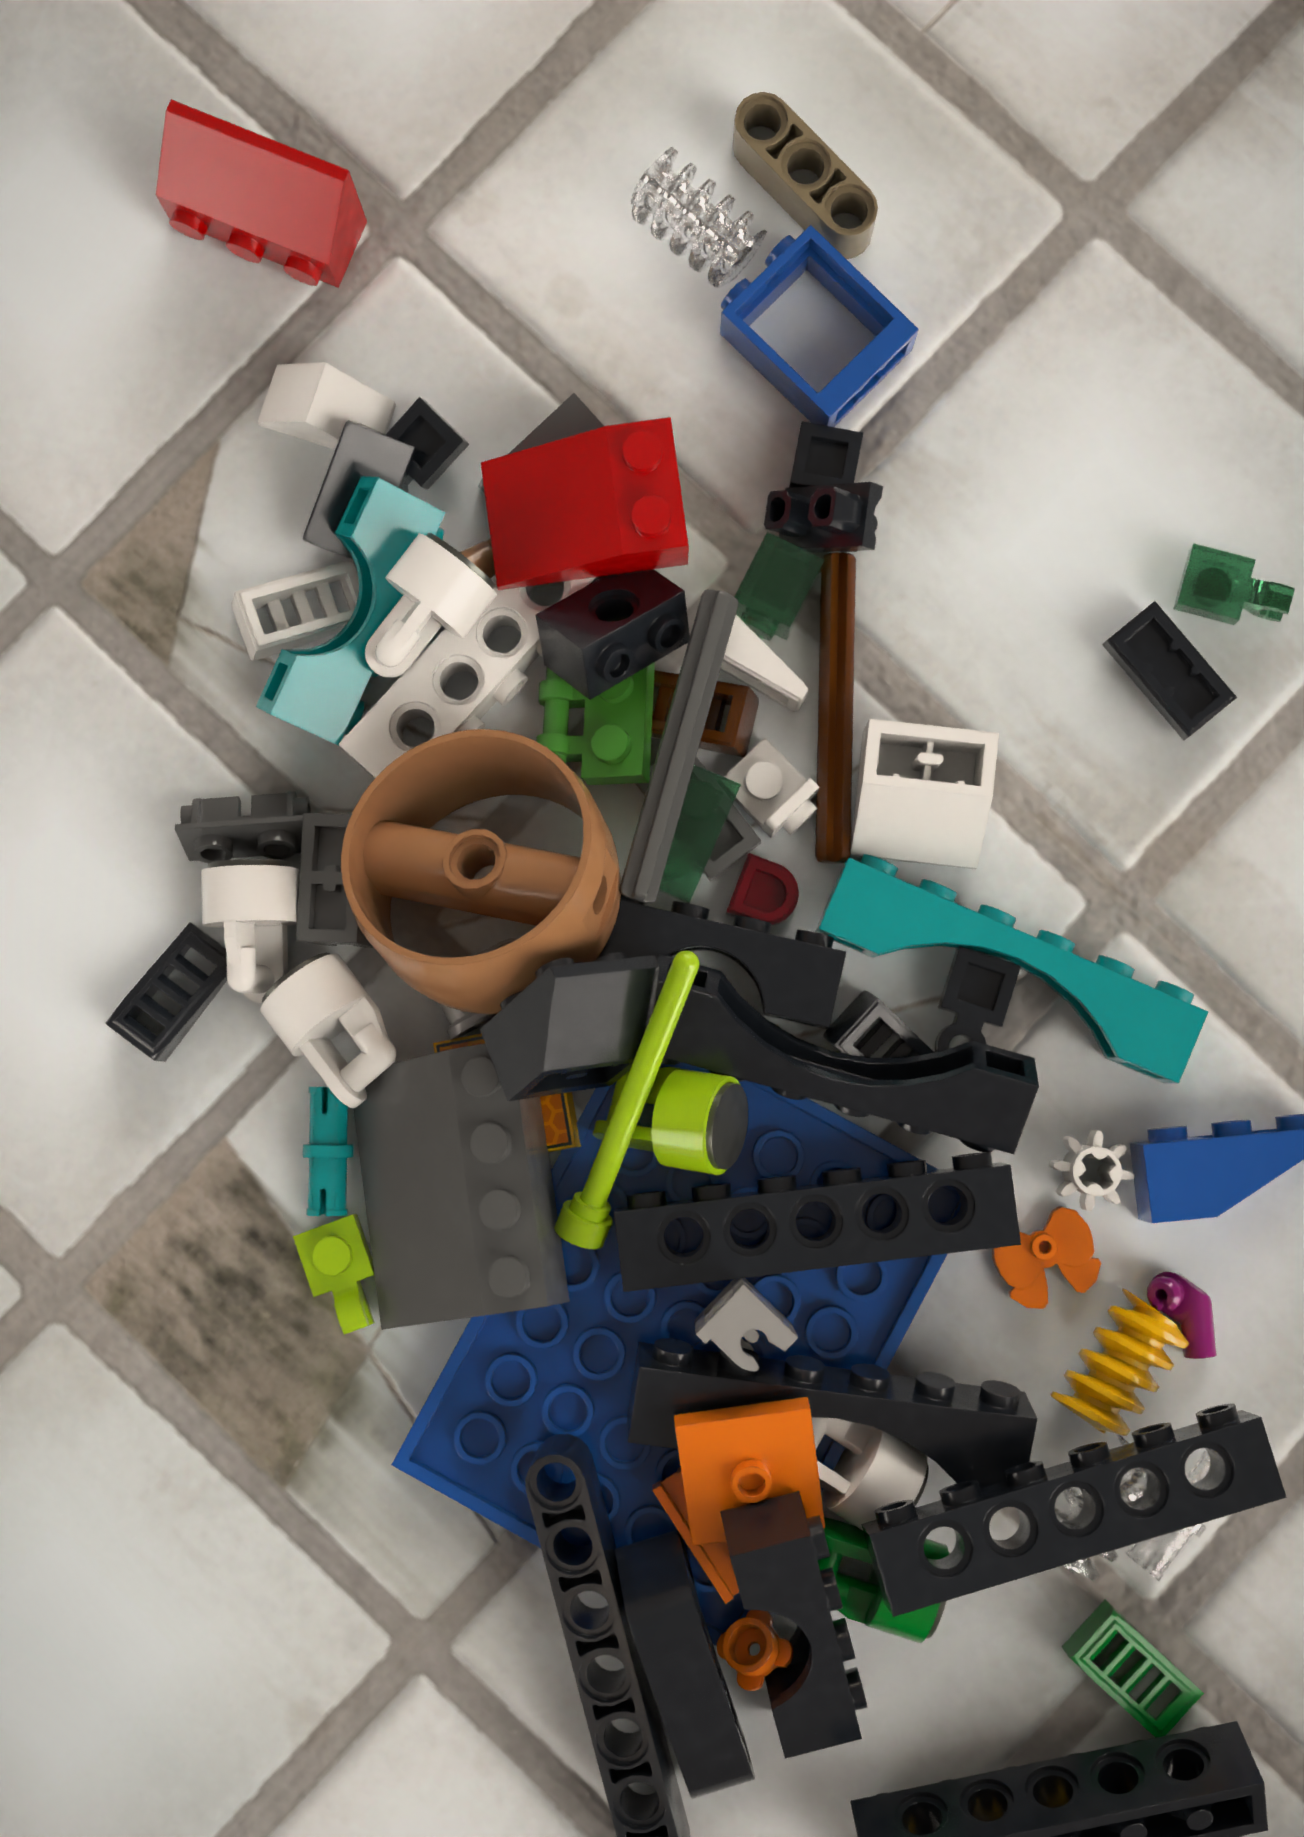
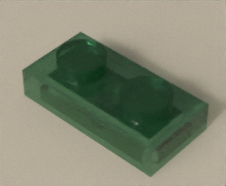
(697, 831)

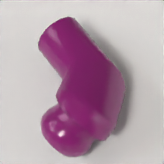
(1189, 1307)

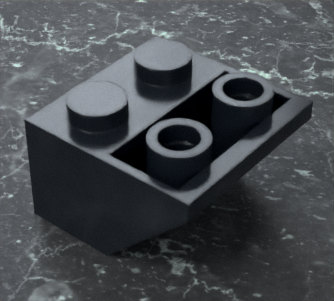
(572, 1025)

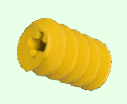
(1121, 1366)

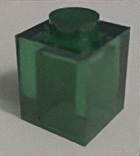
(776, 587)

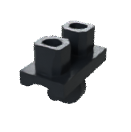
(825, 516)

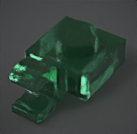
(1221, 585)

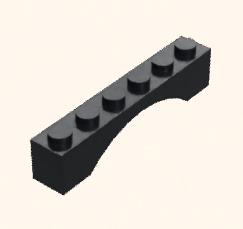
(960, 1092)
(960, 1426)

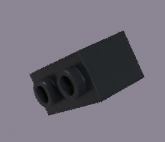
(613, 629)

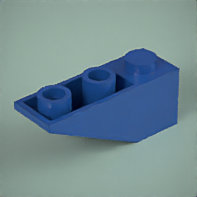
(1210, 1173)

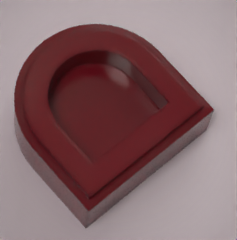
(764, 891)

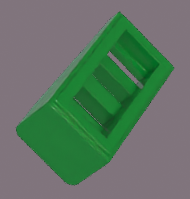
(1092, 1639)

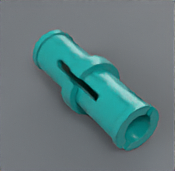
(327, 1154)

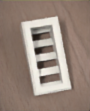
(270, 595)
(760, 668)

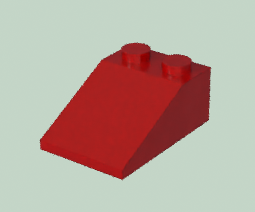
(587, 506)

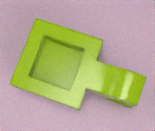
(337, 1261)

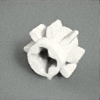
(1109, 1172)

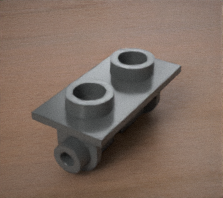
(217, 832)

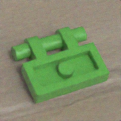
(615, 729)

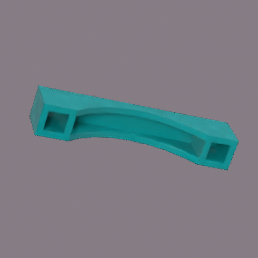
(1130, 1021)

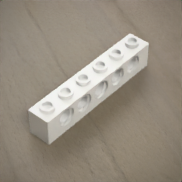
(421, 689)

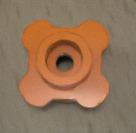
(736, 1643)

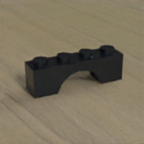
(793, 977)
(778, 1572)

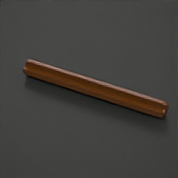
(835, 708)

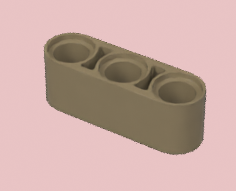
(801, 148)

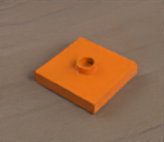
(745, 1458)

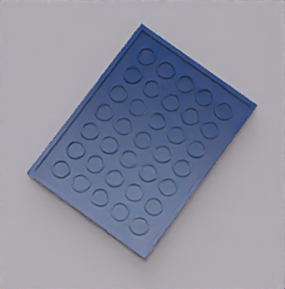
(574, 1361)

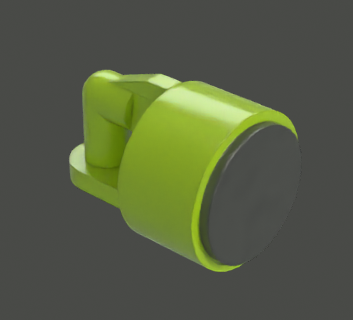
(695, 1120)

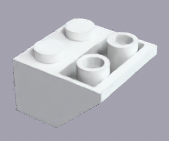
(923, 793)

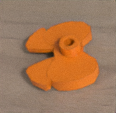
(1063, 1242)

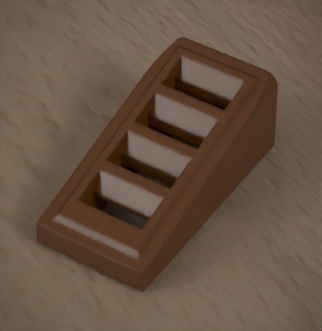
(739, 723)

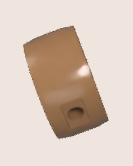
(397, 855)

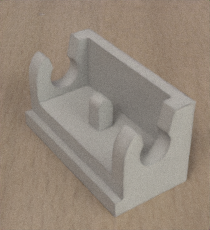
(739, 1313)

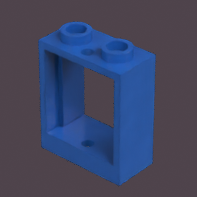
(785, 264)

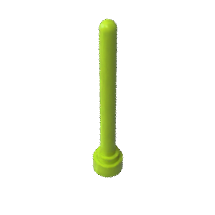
(586, 1217)

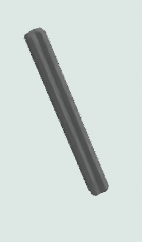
(678, 746)

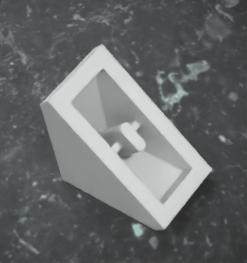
(318, 400)

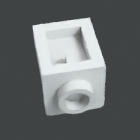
(773, 790)

